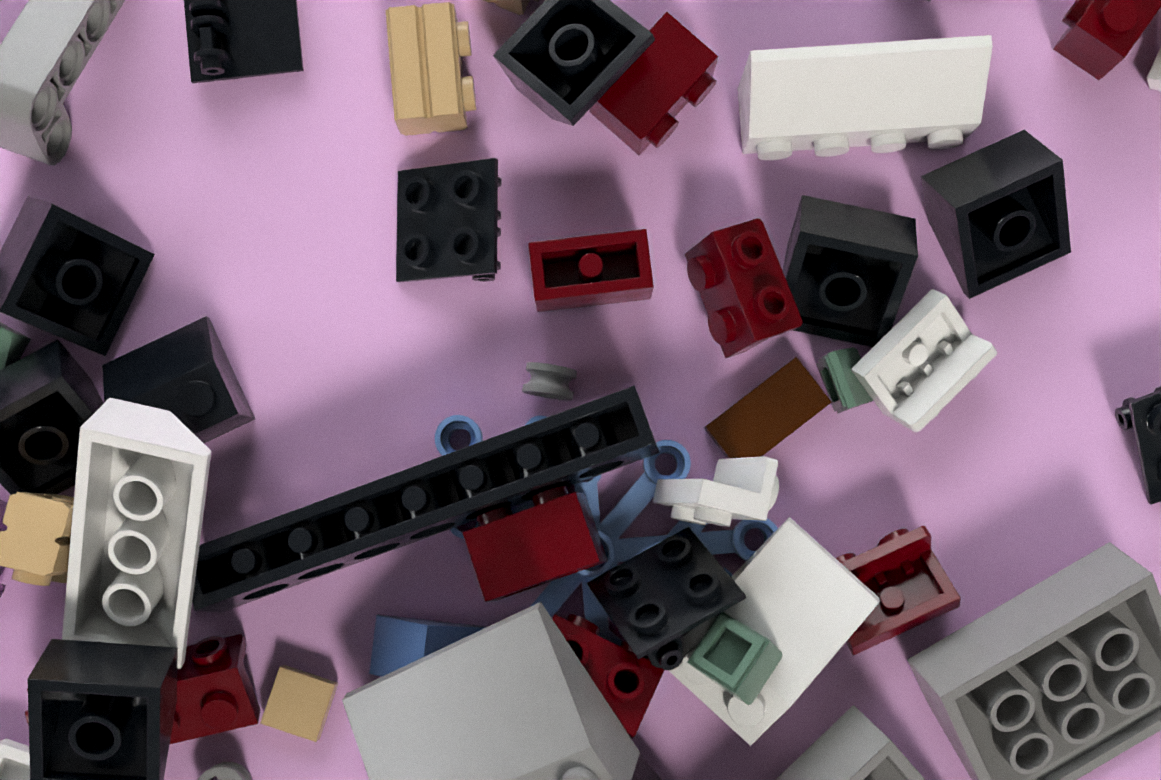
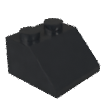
(571, 54)
(999, 211)
(848, 269)
(69, 275)
(182, 375)
(40, 420)
(101, 711)

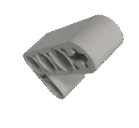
(39, 68)

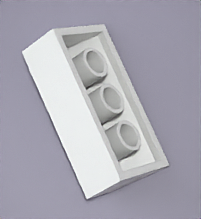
(863, 96)
(135, 528)

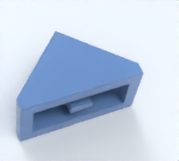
(405, 640)

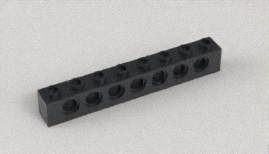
(422, 501)

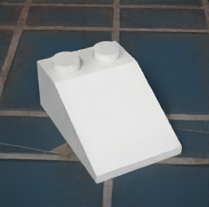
(799, 603)

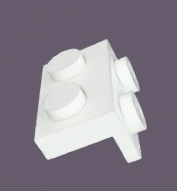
(922, 362)
(739, 491)

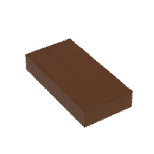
(768, 413)

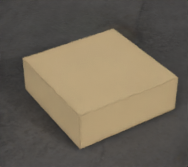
(299, 703)

